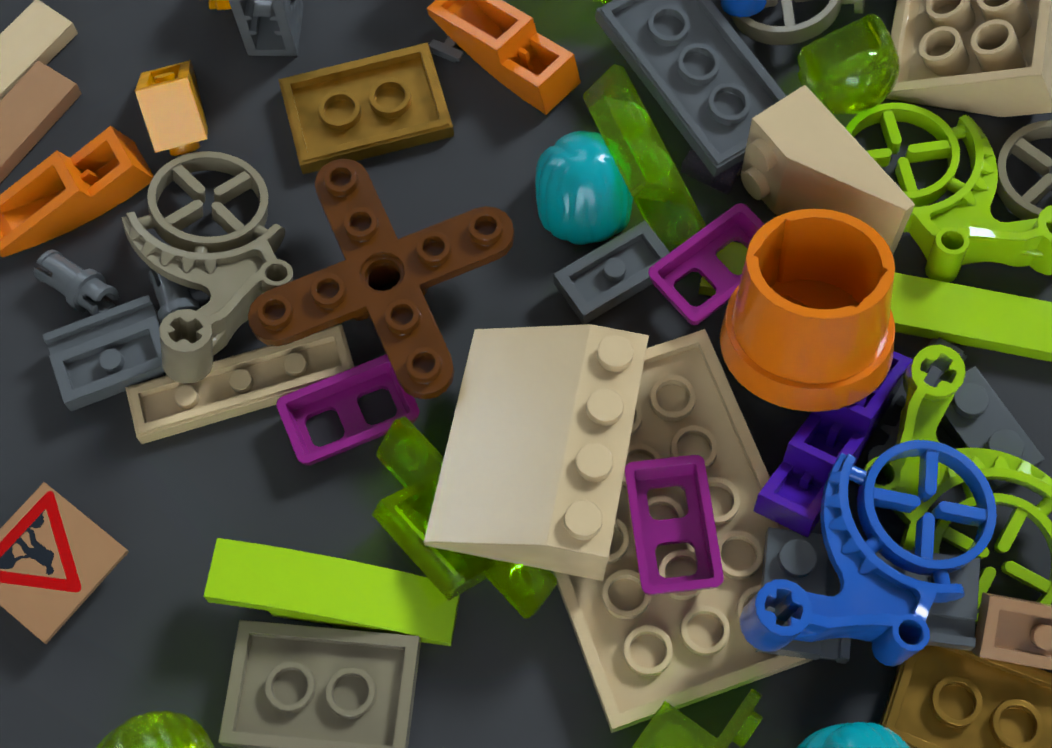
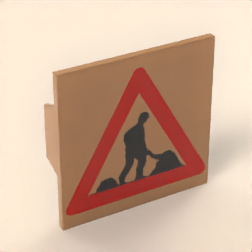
(52, 561)

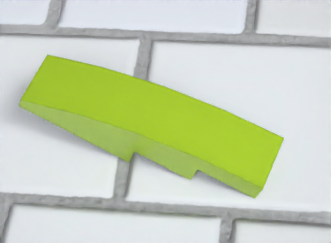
(329, 591)

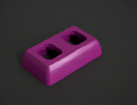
(699, 256)
(342, 395)
(695, 528)

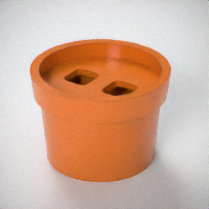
(812, 312)

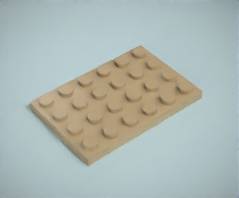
(689, 641)

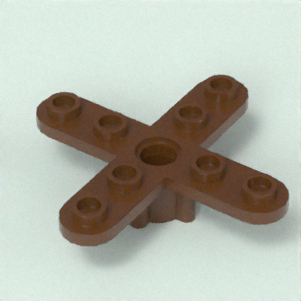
(378, 258)

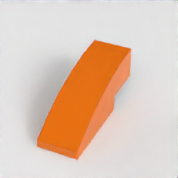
(509, 49)
(71, 191)

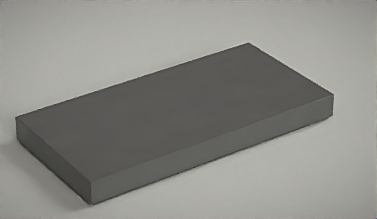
(694, 71)

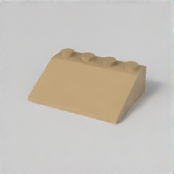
(975, 55)
(539, 447)

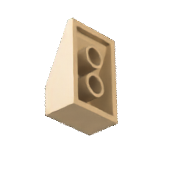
(810, 161)

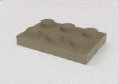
(319, 688)

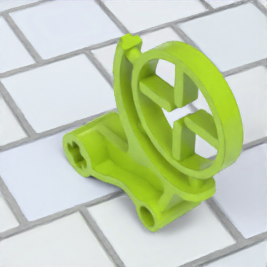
(961, 226)
(919, 421)

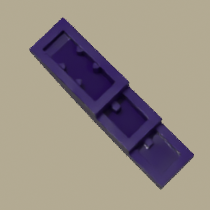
(797, 485)

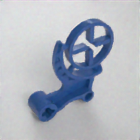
(873, 597)

